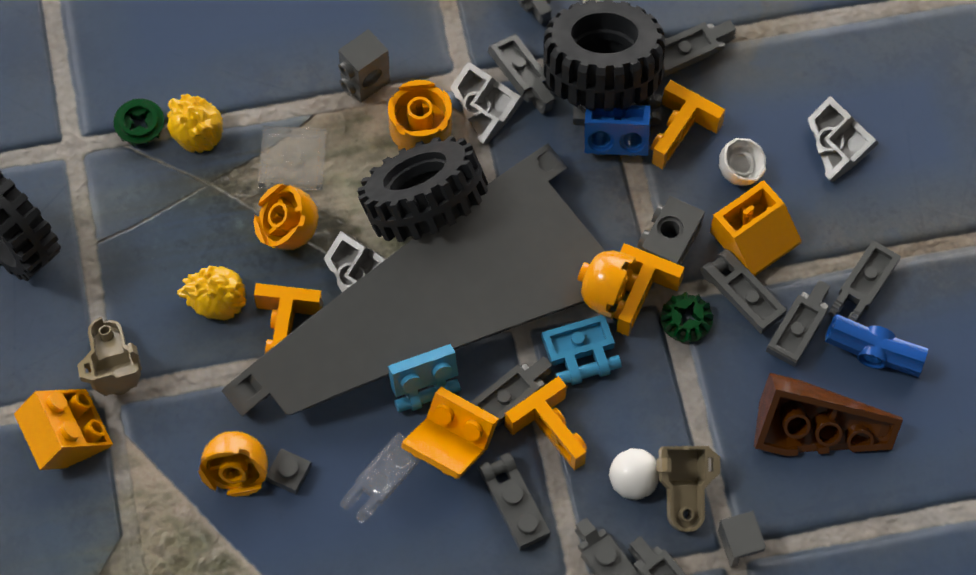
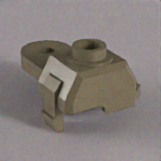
(110, 363)
(685, 476)

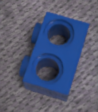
(618, 131)

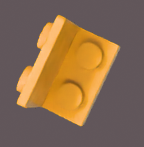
(451, 434)

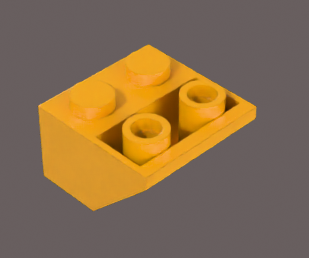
(756, 228)
(62, 427)

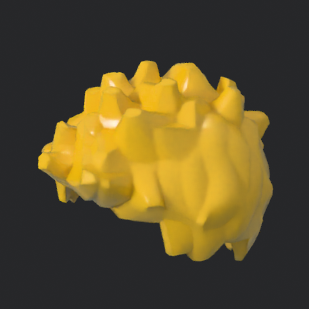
(194, 123)
(214, 292)

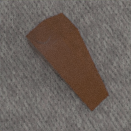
(811, 419)

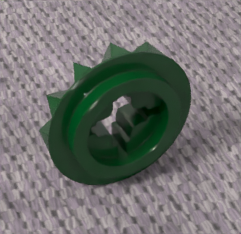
(139, 110)
(693, 329)

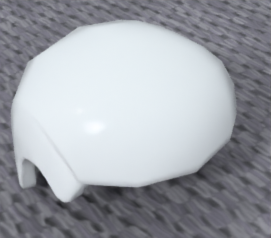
(742, 162)
(634, 474)

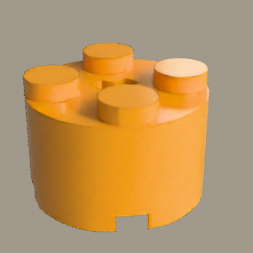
(419, 114)

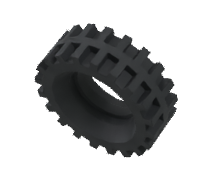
(423, 189)
(24, 235)

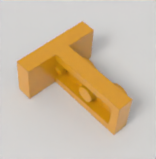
(687, 109)
(647, 270)
(284, 304)
(551, 421)

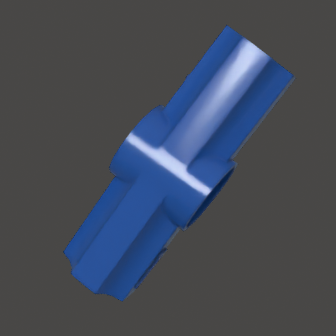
(876, 346)

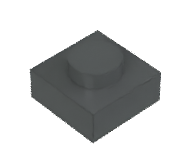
(288, 471)

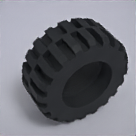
(604, 54)

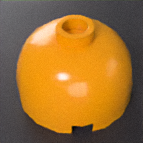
(286, 218)
(605, 280)
(234, 463)

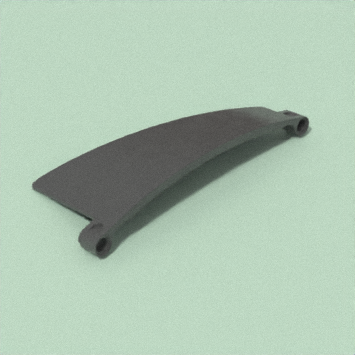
(461, 285)

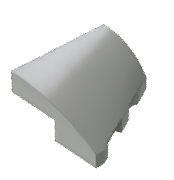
(484, 101)
(839, 138)
(350, 260)

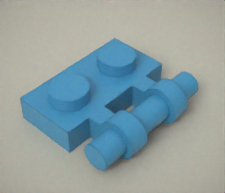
(581, 340)
(422, 371)

